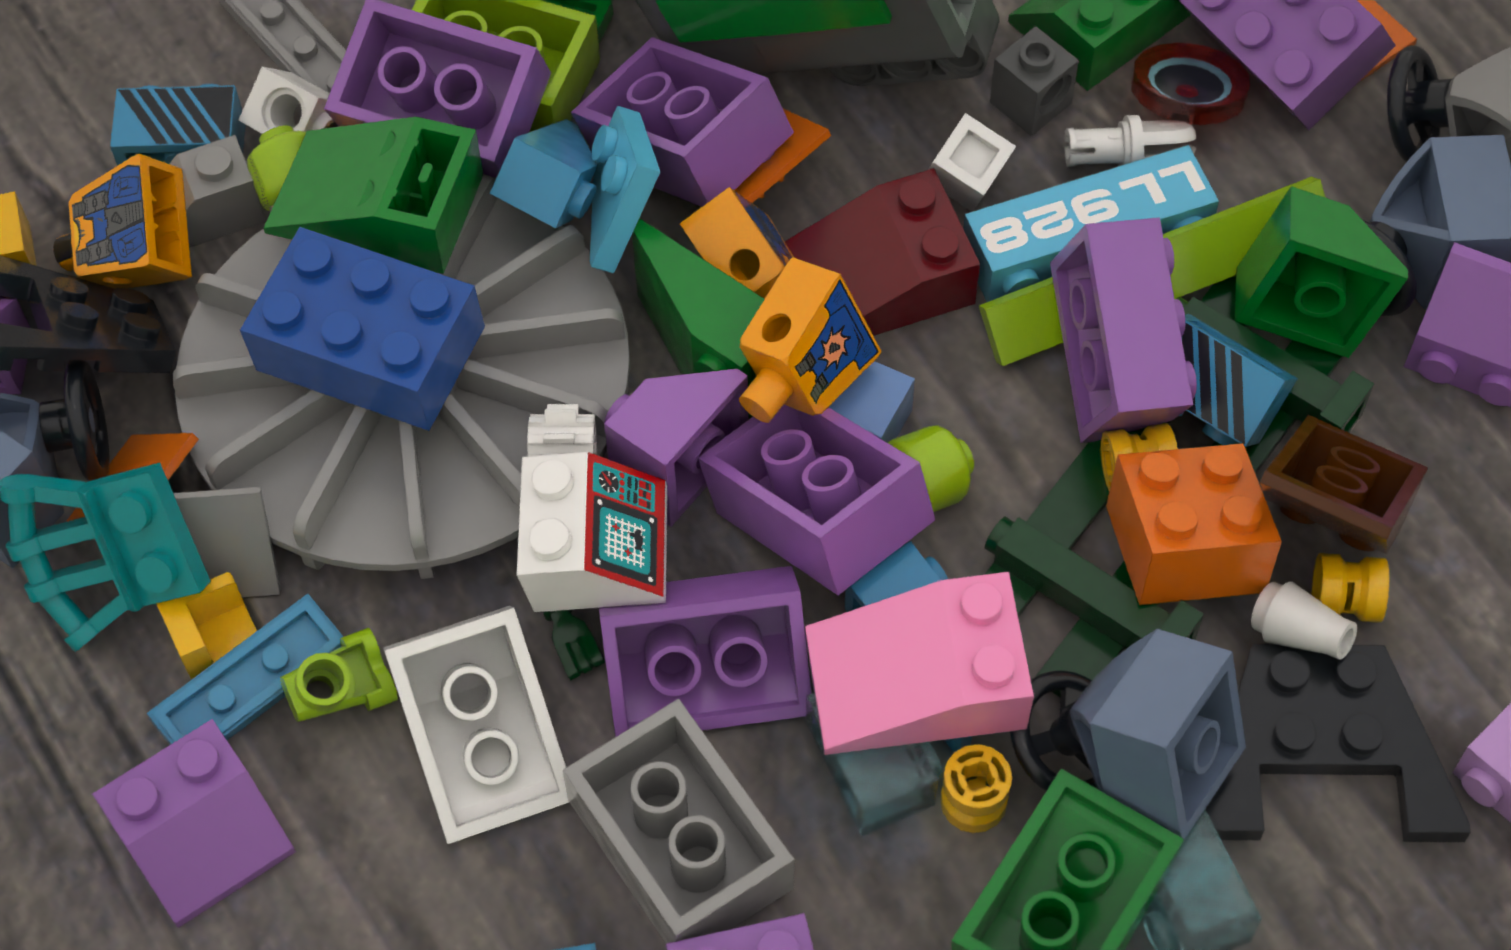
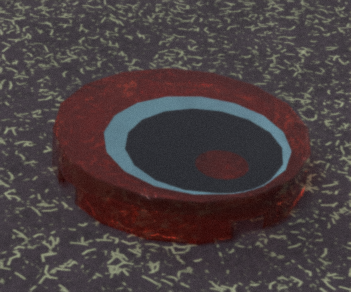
(1190, 82)

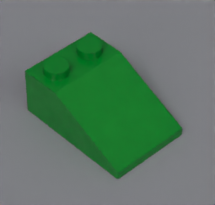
(692, 304)
(1072, 876)

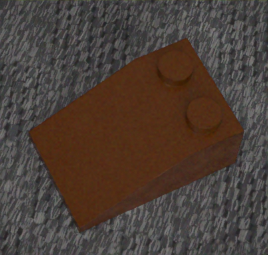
(1343, 484)

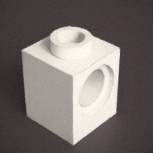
(275, 101)
(971, 161)

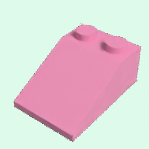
(922, 667)

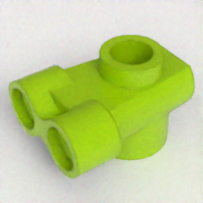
(351, 671)

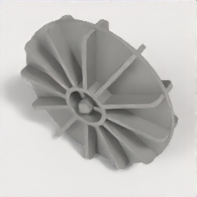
(378, 490)

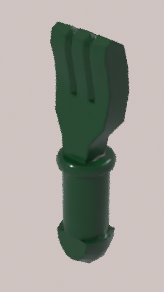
(574, 643)

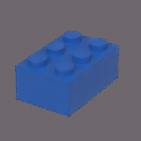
(363, 328)

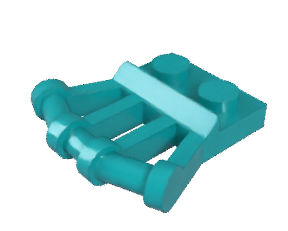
(137, 532)

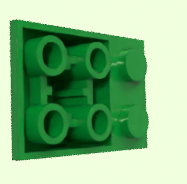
(384, 188)

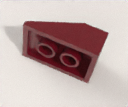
(896, 252)

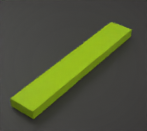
(1203, 255)

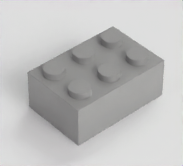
(679, 827)

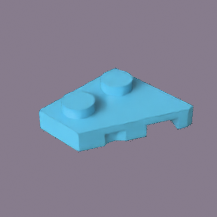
(623, 183)

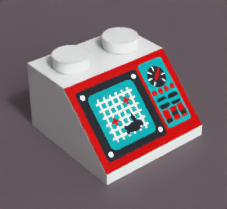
(590, 533)

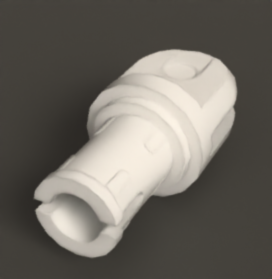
(1127, 142)

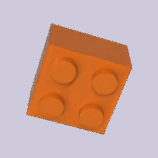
(1192, 524)

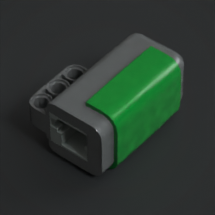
(852, 38)

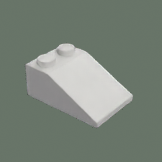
(479, 723)

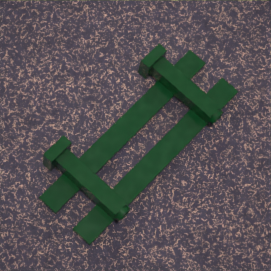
(1040, 551)

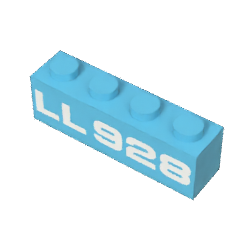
(1026, 233)

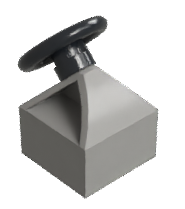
(1468, 104)

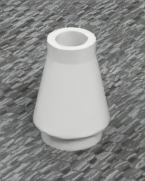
(1300, 621)

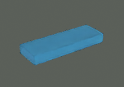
(247, 677)

